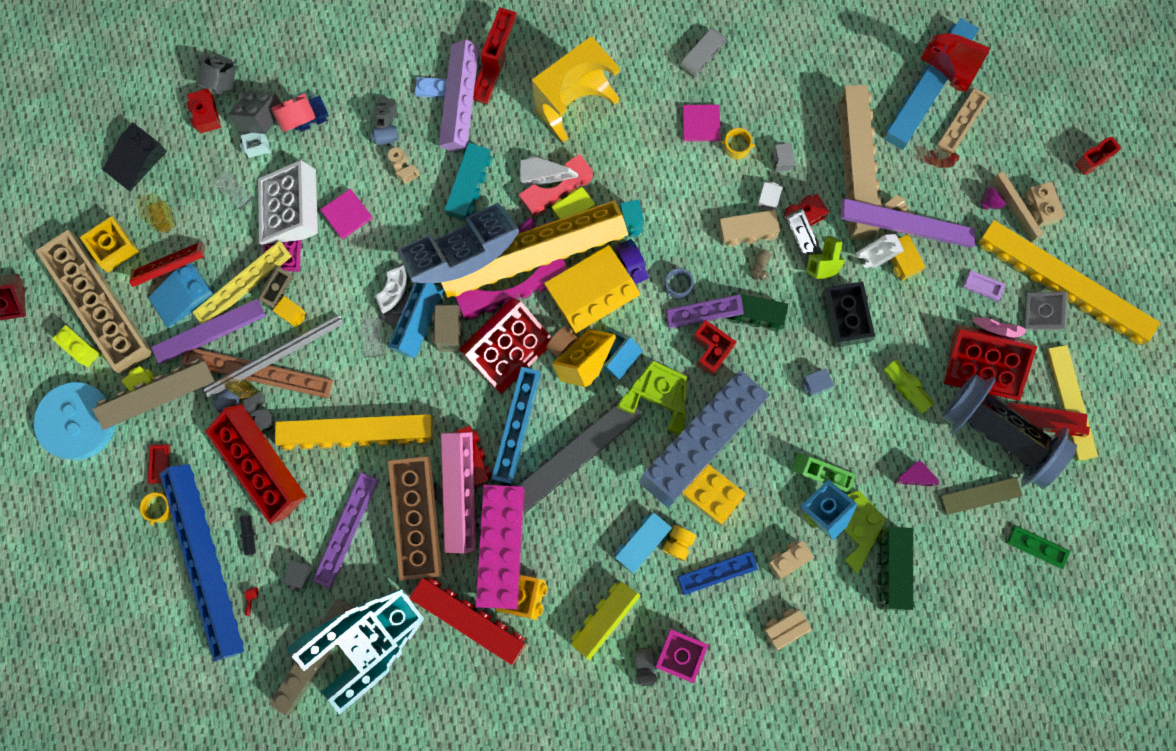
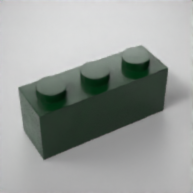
(761, 312)

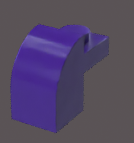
(632, 260)

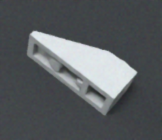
(540, 172)

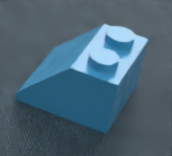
(621, 355)

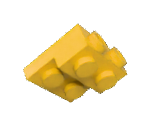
(530, 598)

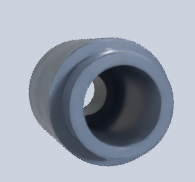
(384, 135)
(225, 400)

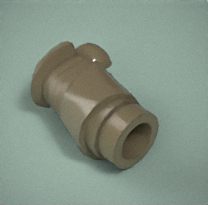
(760, 264)

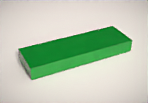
(1038, 547)

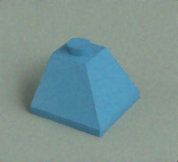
(829, 509)

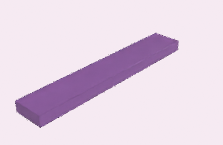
(208, 331)
(345, 530)

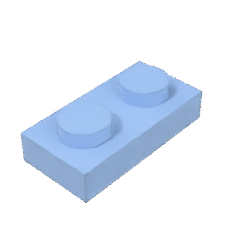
(430, 87)

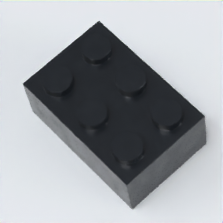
(848, 314)

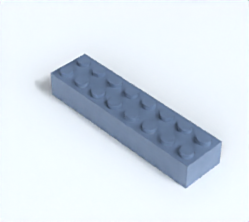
(703, 439)

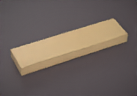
(962, 121)
(1017, 206)

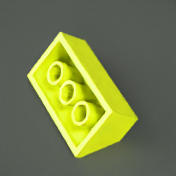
(605, 620)

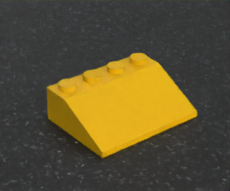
(592, 289)

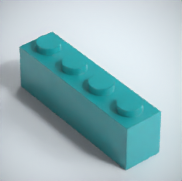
(468, 182)

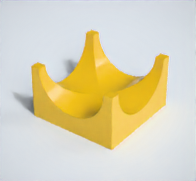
(572, 77)

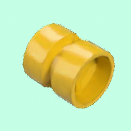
(679, 542)

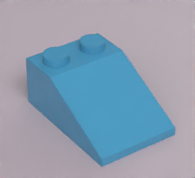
(180, 294)

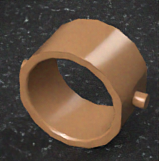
(561, 341)

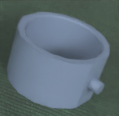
(679, 271)

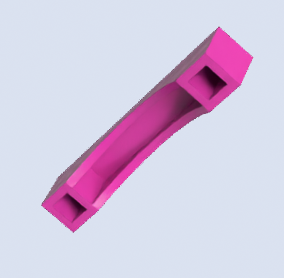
(478, 301)

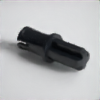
(247, 535)

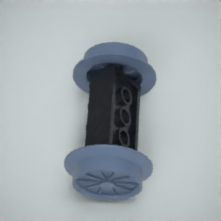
(1017, 436)

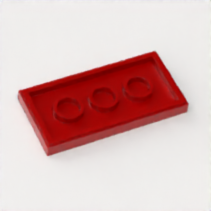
(167, 264)

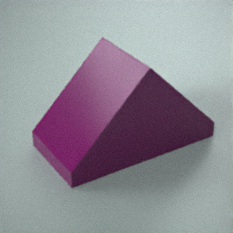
(918, 475)

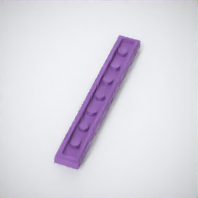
(907, 223)

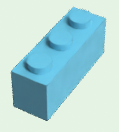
(642, 542)

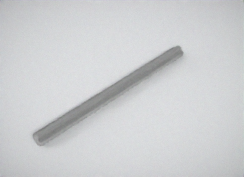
(274, 355)

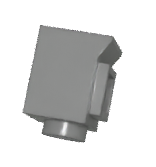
(783, 157)

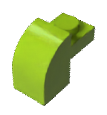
(827, 263)

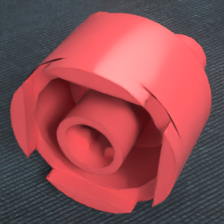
(293, 113)

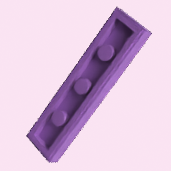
(703, 311)

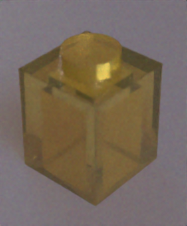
(161, 216)

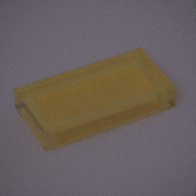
(242, 389)

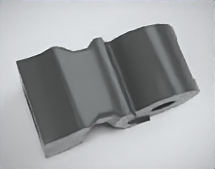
(384, 112)
(263, 418)
(645, 667)

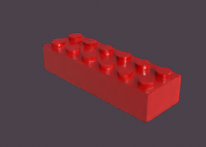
(255, 463)
(468, 621)

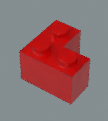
(717, 346)

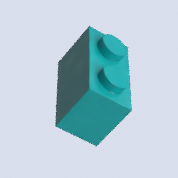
(632, 217)

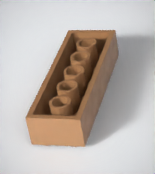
(415, 518)

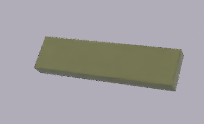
(981, 496)

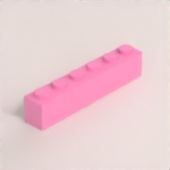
(458, 492)

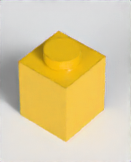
(289, 312)

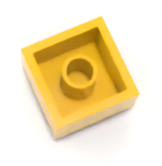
(109, 244)

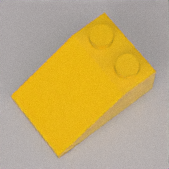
(584, 358)

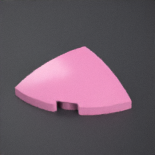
(993, 326)

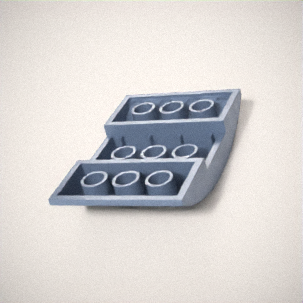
(462, 250)

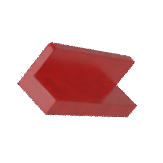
(1052, 419)

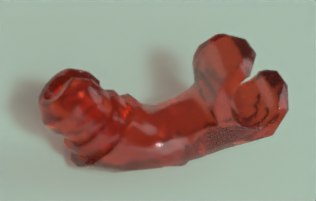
(947, 162)

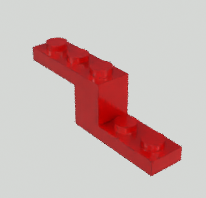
(493, 55)

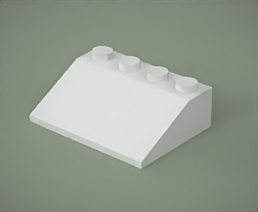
(288, 204)

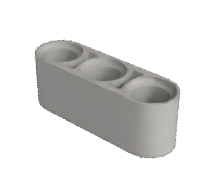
(703, 52)

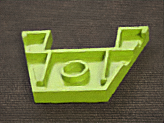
(663, 388)
(862, 529)

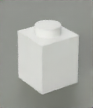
(769, 196)

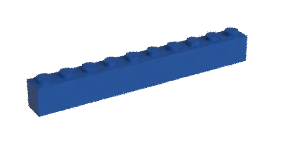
(201, 562)

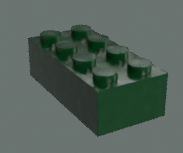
(895, 569)

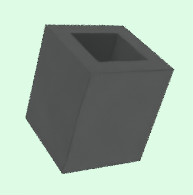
(297, 575)

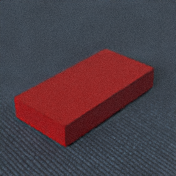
(158, 461)

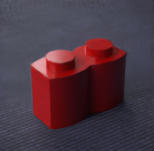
(1098, 155)

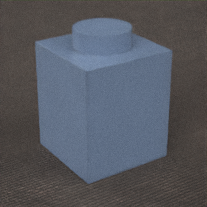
(817, 383)

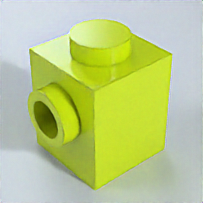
(137, 376)

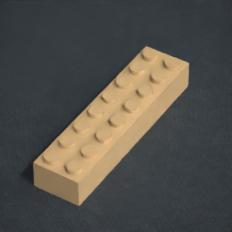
(859, 153)
(94, 302)

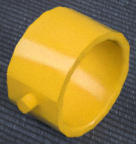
(737, 132)
(144, 508)

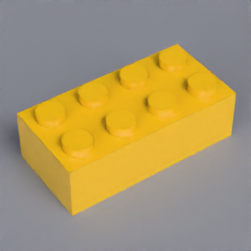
(713, 495)

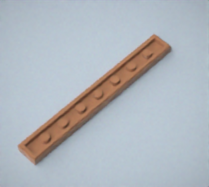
(269, 375)

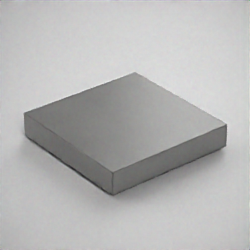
(1046, 310)

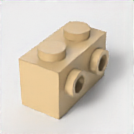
(1044, 204)
(789, 561)

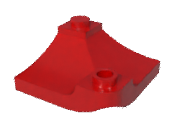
(956, 58)

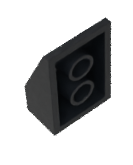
(133, 157)

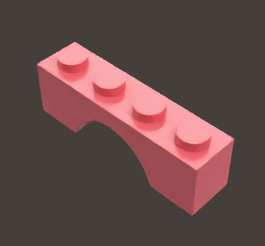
(538, 199)

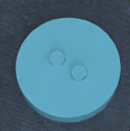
(68, 424)

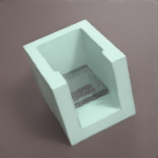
(254, 144)

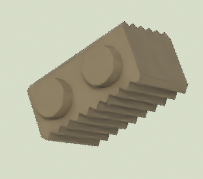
(275, 287)

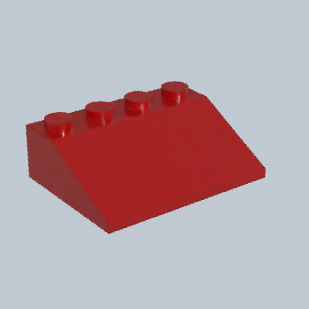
(506, 344)
(990, 356)

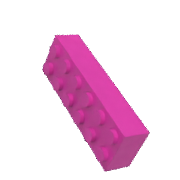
(500, 547)

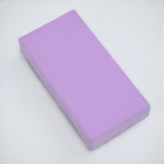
(983, 285)

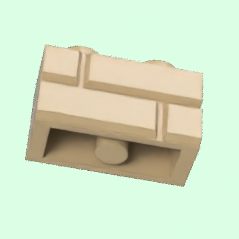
(786, 629)

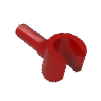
(250, 594)

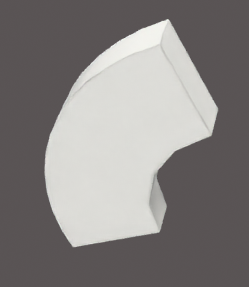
(394, 289)

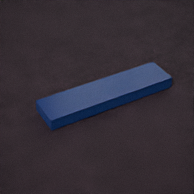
(717, 573)

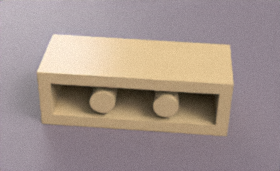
(749, 228)

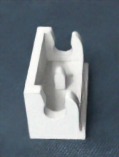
(880, 251)

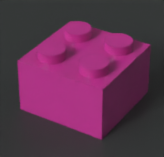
(681, 656)

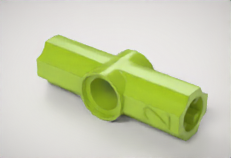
(908, 386)

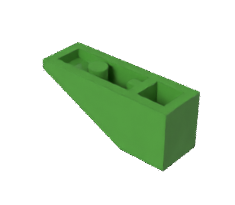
(823, 471)

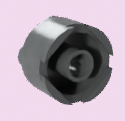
(215, 73)

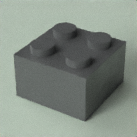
(254, 112)

